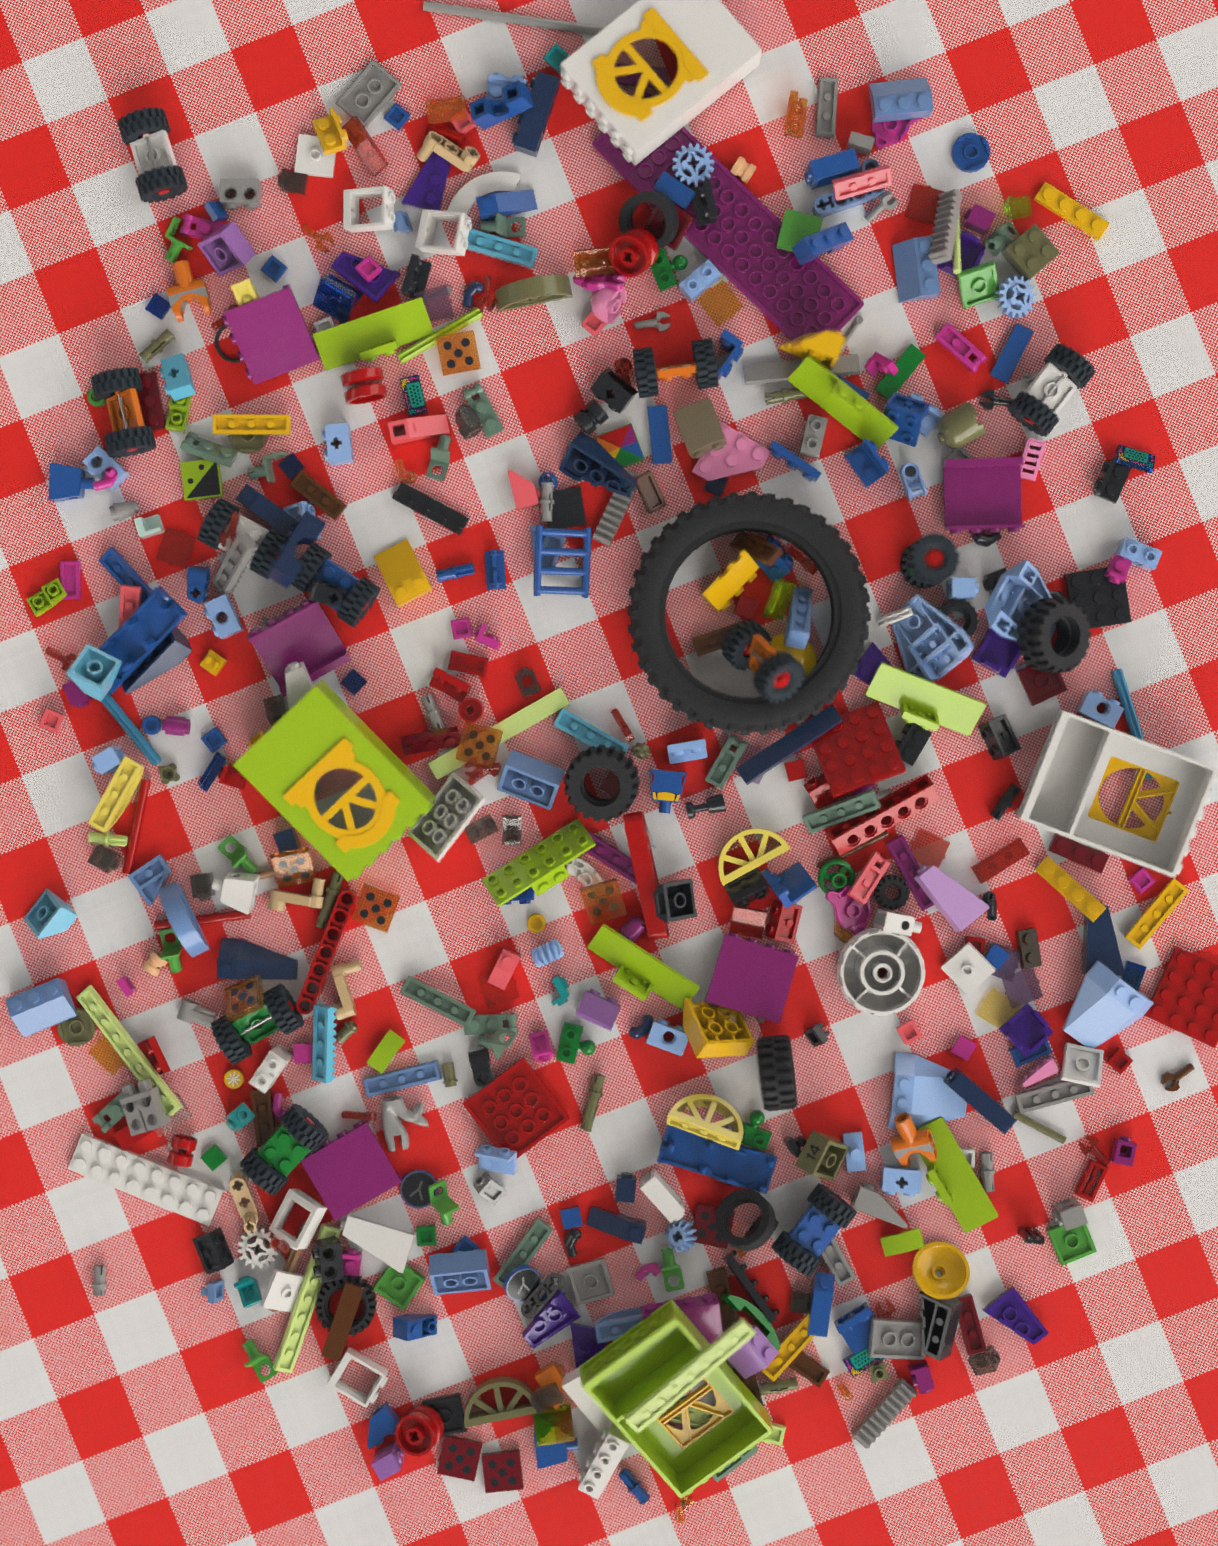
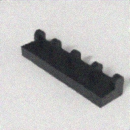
(430, 508)
(748, 1286)

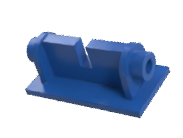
(495, 570)

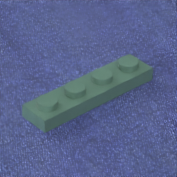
(841, 811)
(438, 1001)
(525, 1249)

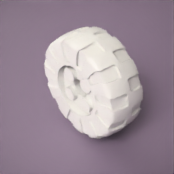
(859, 966)

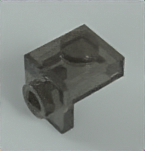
(481, 829)
(511, 830)

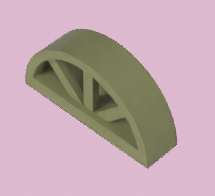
(532, 292)
(501, 1412)

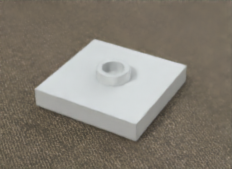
(311, 158)
(968, 968)
(1082, 1065)
(282, 1291)

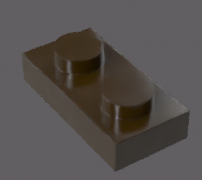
(1028, 948)

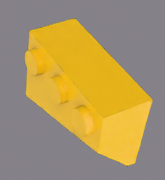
(822, 346)
(731, 582)
(715, 1030)

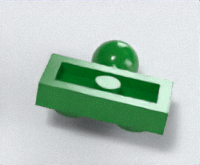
(664, 269)
(571, 1043)
(754, 1135)

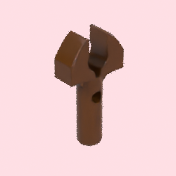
(1176, 1077)

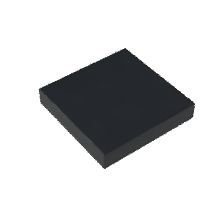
(567, 509)
(451, 1412)

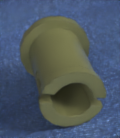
(349, 1028)
(449, 1074)

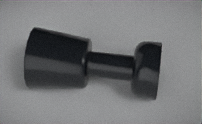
(713, 805)

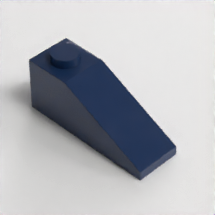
(265, 509)
(617, 1224)

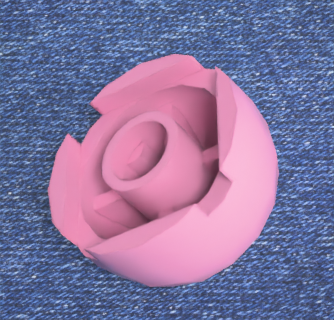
(607, 303)

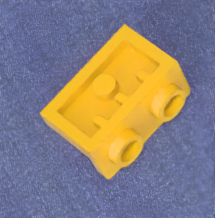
(330, 133)

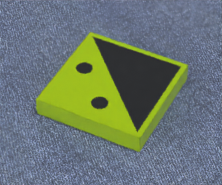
(201, 480)

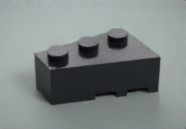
(939, 1325)

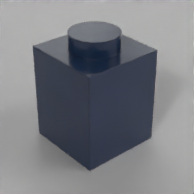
(287, 840)
(625, 1187)

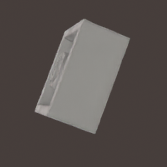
(861, 143)

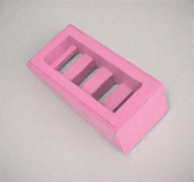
(1037, 443)
(1041, 1071)

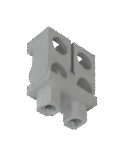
(143, 1108)

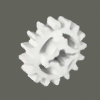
(250, 1245)

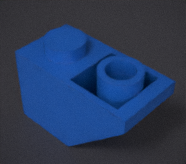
(414, 1326)
(381, 1424)

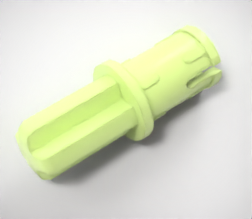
(107, 839)

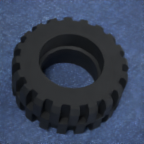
(1071, 635)
(593, 806)
(776, 1073)

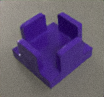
(970, 254)
(997, 653)
(1026, 1030)

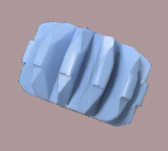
(547, 953)
(680, 1228)

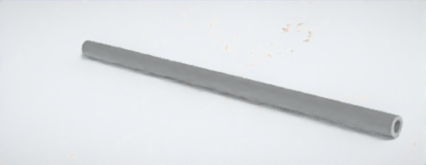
(511, 18)

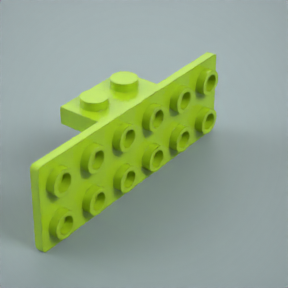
(373, 334)
(842, 402)
(924, 700)
(540, 865)
(639, 970)
(956, 1180)

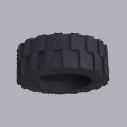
(966, 609)

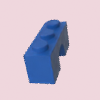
(491, 112)
(827, 241)

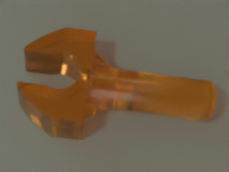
(318, 238)

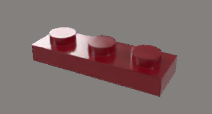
(152, 402)
(430, 740)
(1078, 853)
(970, 1326)

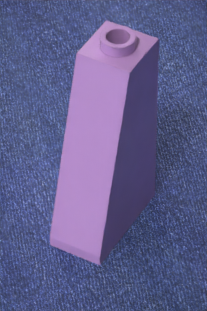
(950, 898)

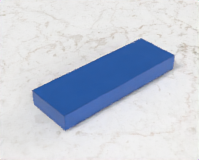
(1011, 353)
(659, 434)

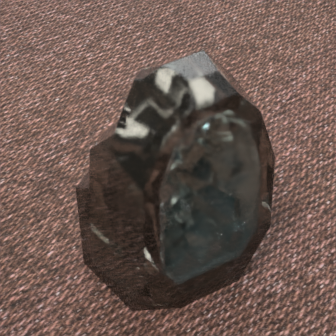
(468, 422)

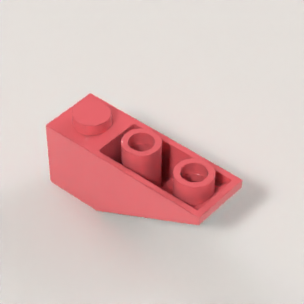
(418, 428)

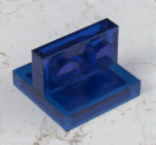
(336, 298)

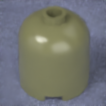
(959, 426)

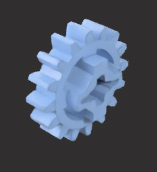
(700, 163)
(1015, 296)

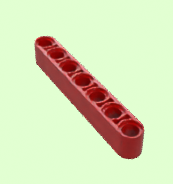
(644, 872)
(320, 958)

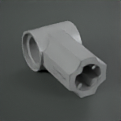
(192, 1012)

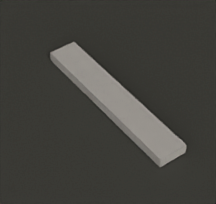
(781, 370)

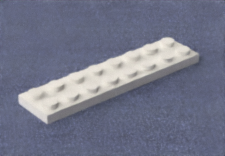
(146, 1179)

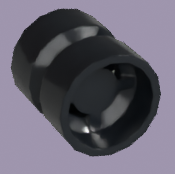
(590, 417)

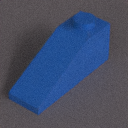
(506, 204)
(820, 1303)

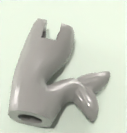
(391, 1109)

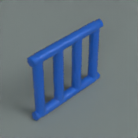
(540, 550)

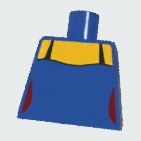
(666, 787)

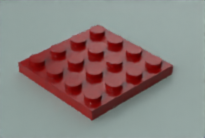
(858, 751)
(1188, 997)
(516, 1109)

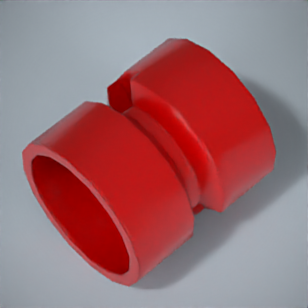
(471, 710)
(179, 1156)

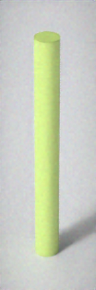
(957, 251)

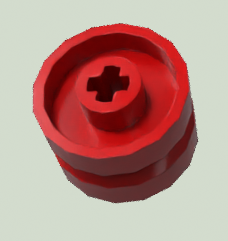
(633, 252)
(363, 385)
(419, 1430)

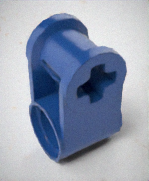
(198, 580)

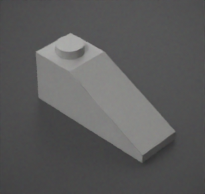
(871, 1202)

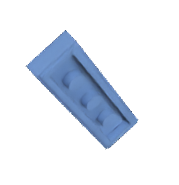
(402, 1078)

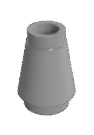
(123, 510)

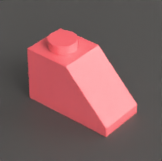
(523, 491)
(504, 968)

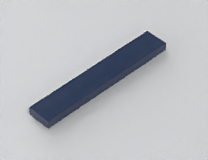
(789, 744)

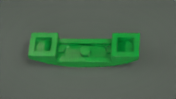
(755, 1314)

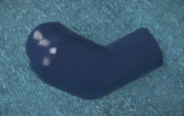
(470, 290)
(643, 1029)

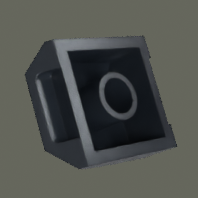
(675, 900)

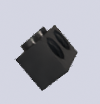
(331, 1258)

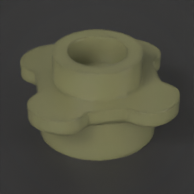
(640, 751)
(164, 773)
(878, 1367)

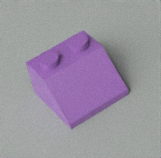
(226, 249)
(598, 1009)
(753, 1355)

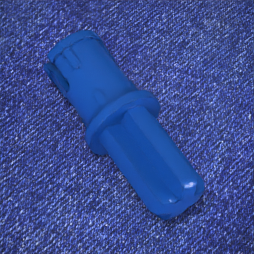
(455, 572)
(634, 1486)

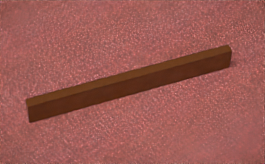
(719, 1284)

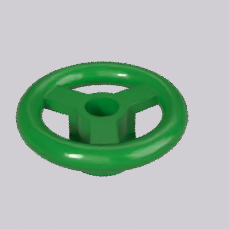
(842, 881)

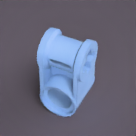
(913, 482)

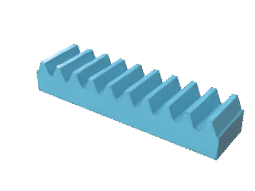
(502, 248)
(586, 732)
(323, 1043)

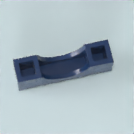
(286, 566)

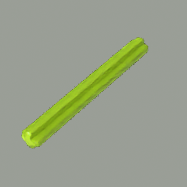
(430, 340)

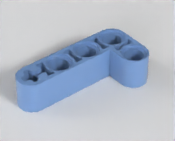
(850, 202)

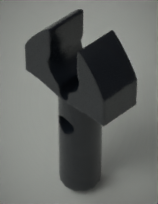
(995, 400)

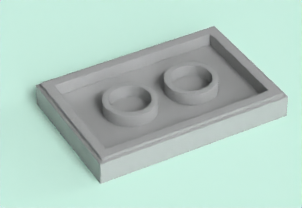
(369, 93)
(895, 1339)

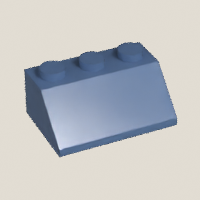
(900, 100)
(914, 270)
(531, 779)
(41, 1007)
(459, 1272)

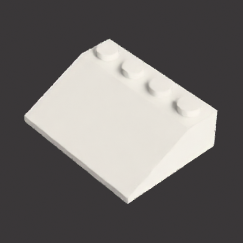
(450, 814)

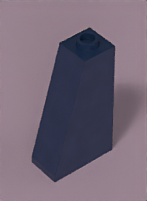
(1101, 944)
(979, 1100)

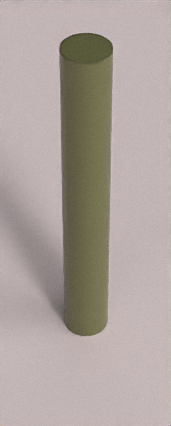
(1039, 1127)

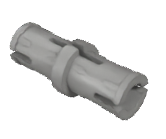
(546, 501)
(433, 712)
(987, 1171)

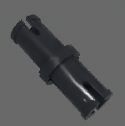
(1005, 801)

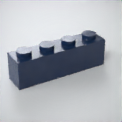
(535, 120)

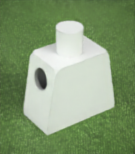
(238, 890)
(896, 922)

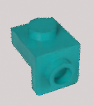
(556, 57)
(561, 986)
(239, 1117)
(248, 1291)

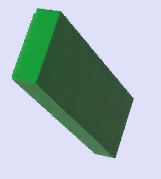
(906, 364)

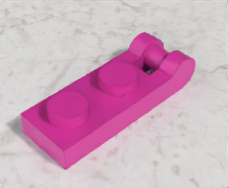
(203, 229)
(960, 347)

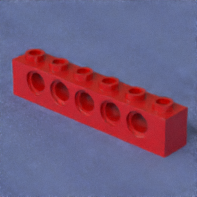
(894, 809)

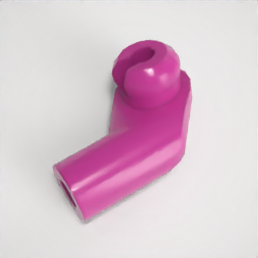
(108, 480)
(277, 1105)
(646, 1269)

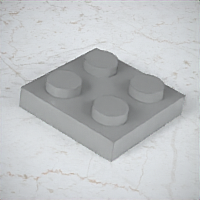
(590, 1281)

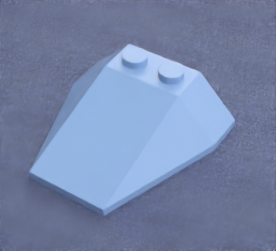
(1012, 596)
(930, 641)
(1104, 1007)
(921, 1091)

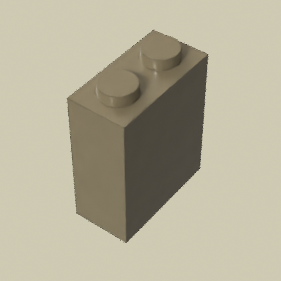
(700, 428)

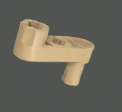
(460, 158)
(279, 898)
(346, 1007)
(247, 1211)

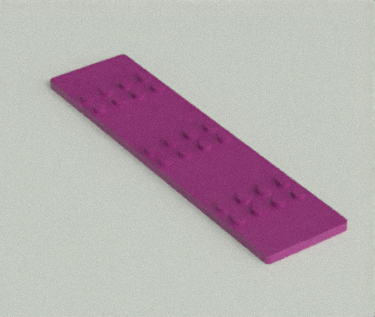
(744, 244)

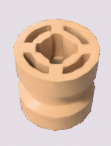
(743, 169)
(154, 963)

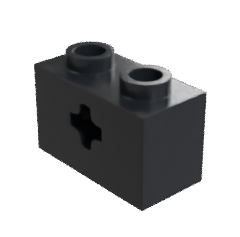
(622, 393)

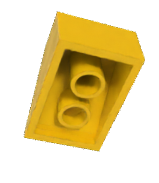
(403, 573)

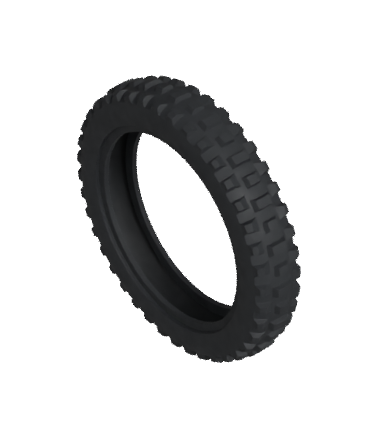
(817, 542)

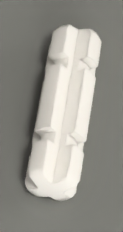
(895, 616)

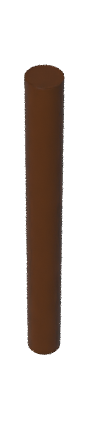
(858, 848)

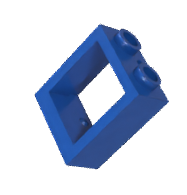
(831, 167)

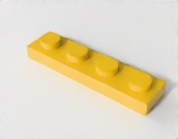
(1071, 211)
(251, 424)
(1070, 889)
(1156, 913)
(790, 1348)

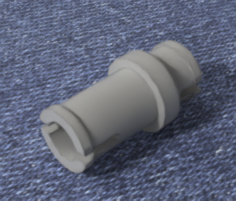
(99, 1280)

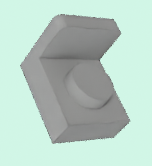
(489, 1188)

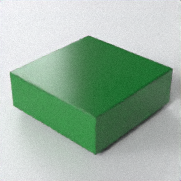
(214, 1157)
(426, 1235)

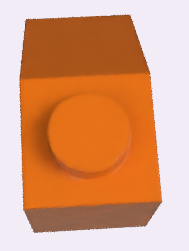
(549, 1374)

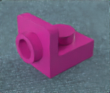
(880, 363)
(1118, 569)
(489, 640)
(541, 1046)
(351, 1261)

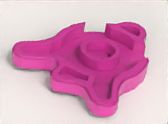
(891, 131)
(598, 282)
(848, 911)

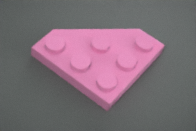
(734, 458)

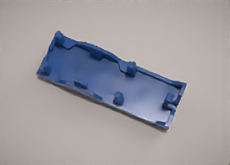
(143, 633)
(739, 1168)

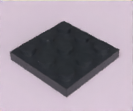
(1099, 598)

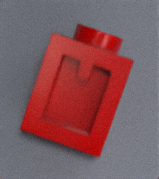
(231, 776)

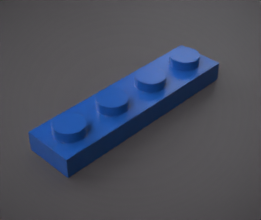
(123, 572)

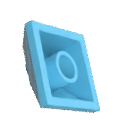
(94, 672)
(50, 915)

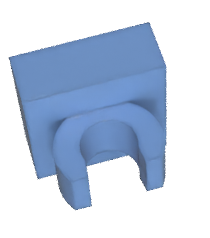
(402, 222)
(214, 1291)

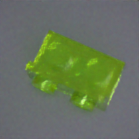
(779, 599)

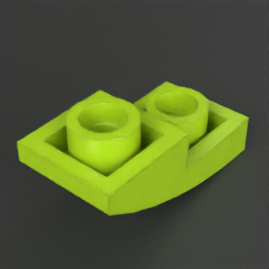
(178, 414)
(47, 598)
(385, 1051)
(902, 1242)

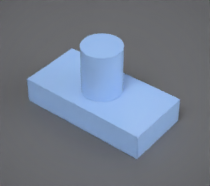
(855, 1157)

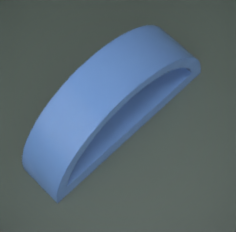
(798, 618)
(183, 919)
(616, 1324)

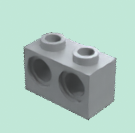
(242, 188)
(813, 436)
(1069, 1214)

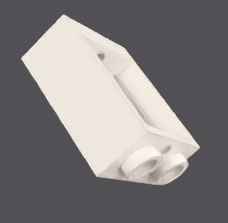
(351, 209)
(427, 230)
(271, 1068)
(662, 1196)
(317, 1212)
(351, 1392)

